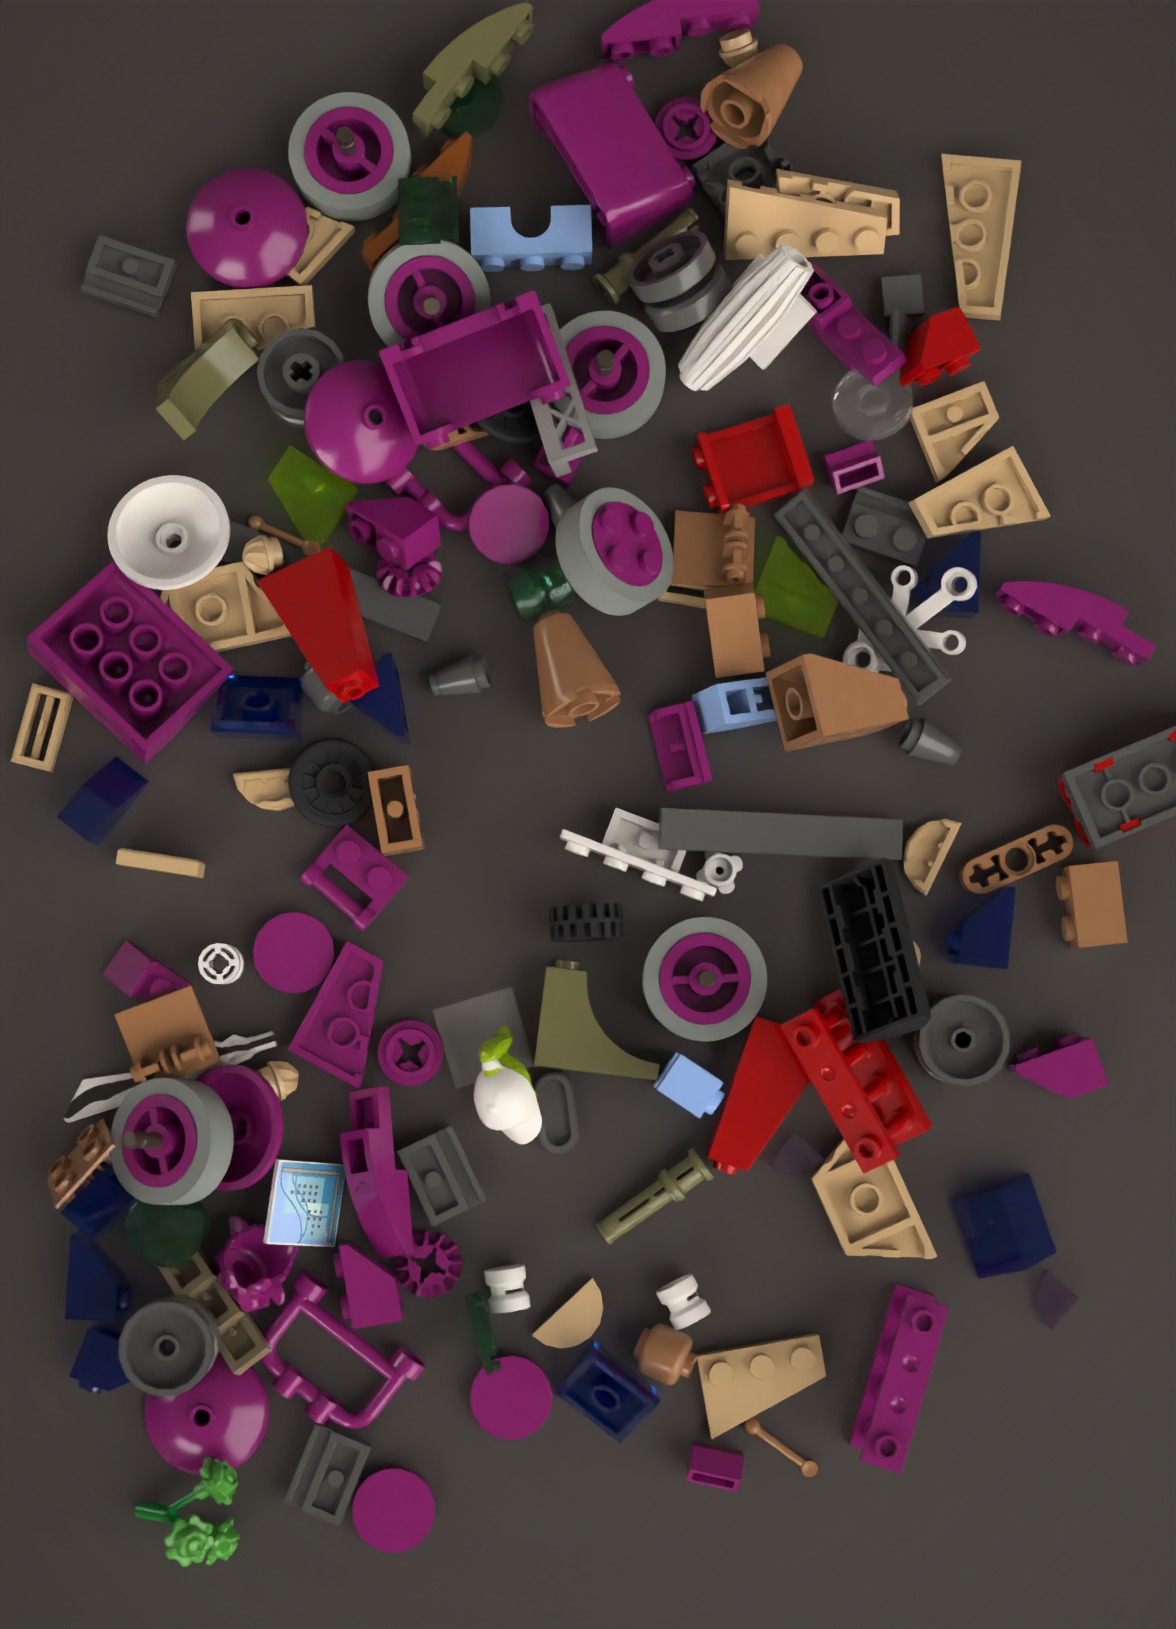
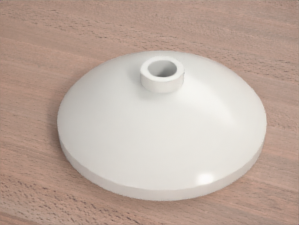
(166, 512)

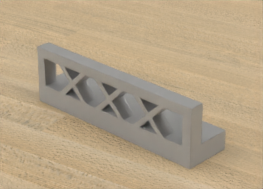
(546, 416)

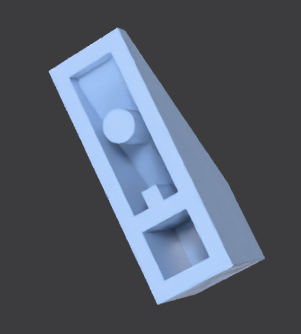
(734, 705)

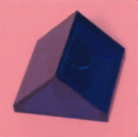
(385, 703)
(259, 708)
(1004, 1227)
(608, 1392)

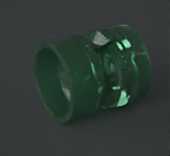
(539, 588)

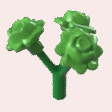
(191, 1536)

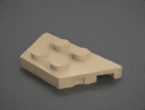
(227, 608)
(871, 1209)

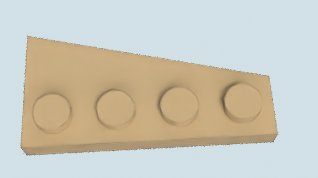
(764, 220)
(981, 220)

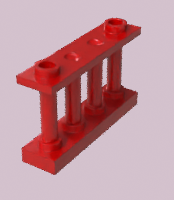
(856, 1083)

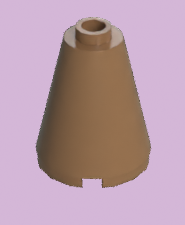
(751, 96)
(570, 673)

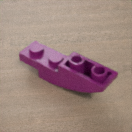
(660, 24)
(848, 332)
(1061, 607)
(374, 1184)

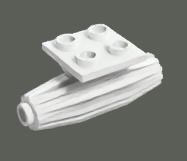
(752, 320)

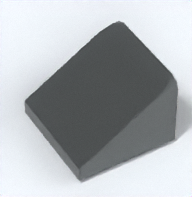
(898, 328)

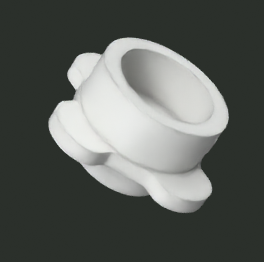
(724, 881)

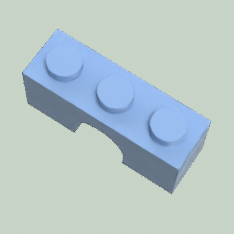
(563, 244)
(689, 1085)

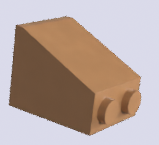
(832, 701)

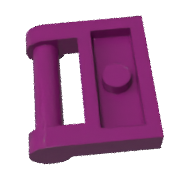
(364, 868)

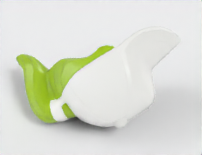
(505, 1091)

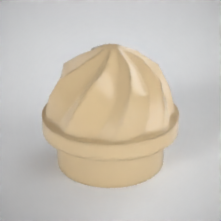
(737, 46)
(263, 555)
(281, 1076)

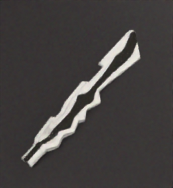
(108, 1092)

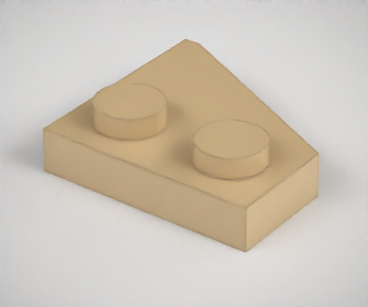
(953, 426)

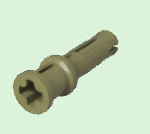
(615, 280)
(612, 1227)

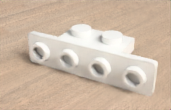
(634, 843)

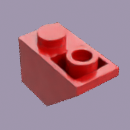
(938, 346)

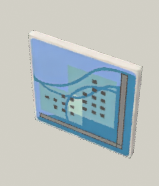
(304, 1203)

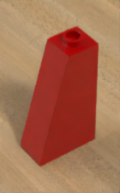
(325, 621)
(758, 1097)

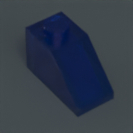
(965, 556)
(103, 801)
(985, 933)
(99, 1205)
(94, 1283)
(98, 1361)

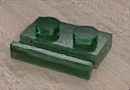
(427, 210)

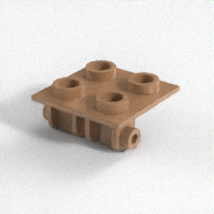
(713, 548)
(167, 1037)
(70, 1173)

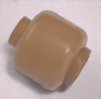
(665, 1354)

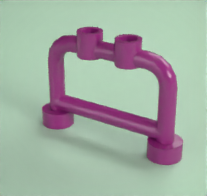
(508, 472)
(321, 1404)

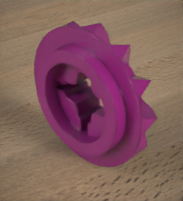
(683, 112)
(396, 582)
(390, 1052)
(447, 1258)

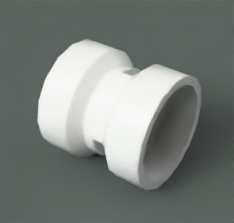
(225, 968)
(503, 1279)
(683, 1301)

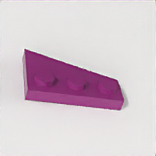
(342, 1016)

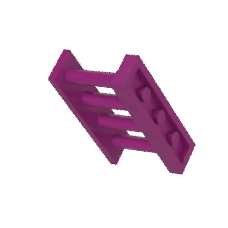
(898, 1377)

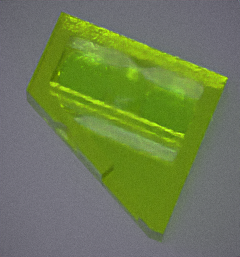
(311, 495)
(794, 593)

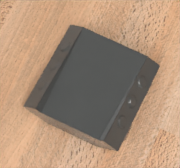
(749, 166)

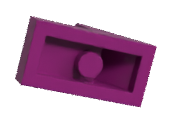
(141, 974)

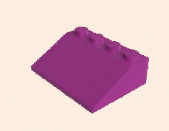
(129, 661)

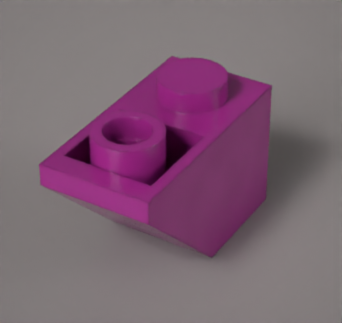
(394, 528)
(1066, 1069)
(370, 1286)

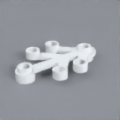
(917, 616)

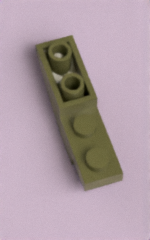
(476, 53)

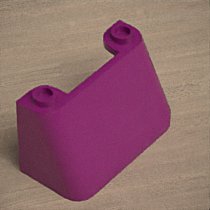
(612, 149)
(475, 369)

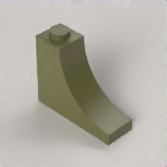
(204, 375)
(571, 1035)

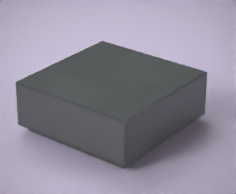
(902, 294)

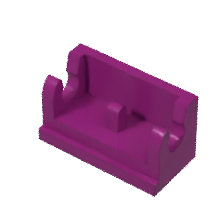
(680, 747)

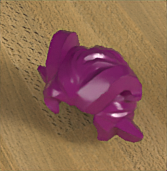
(252, 1268)

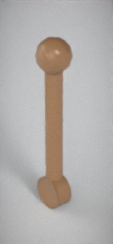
(309, 547)
(808, 1466)

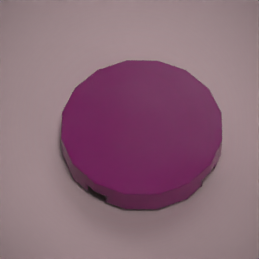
(508, 523)
(294, 952)
(512, 1401)
(393, 1509)

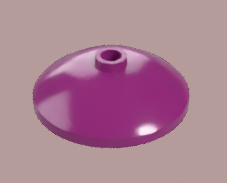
(251, 252)
(340, 425)
(251, 1104)
(236, 1425)

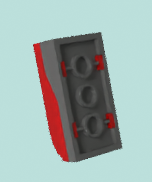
(1123, 790)

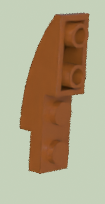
(453, 160)

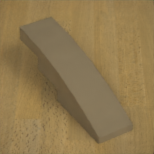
(239, 1336)

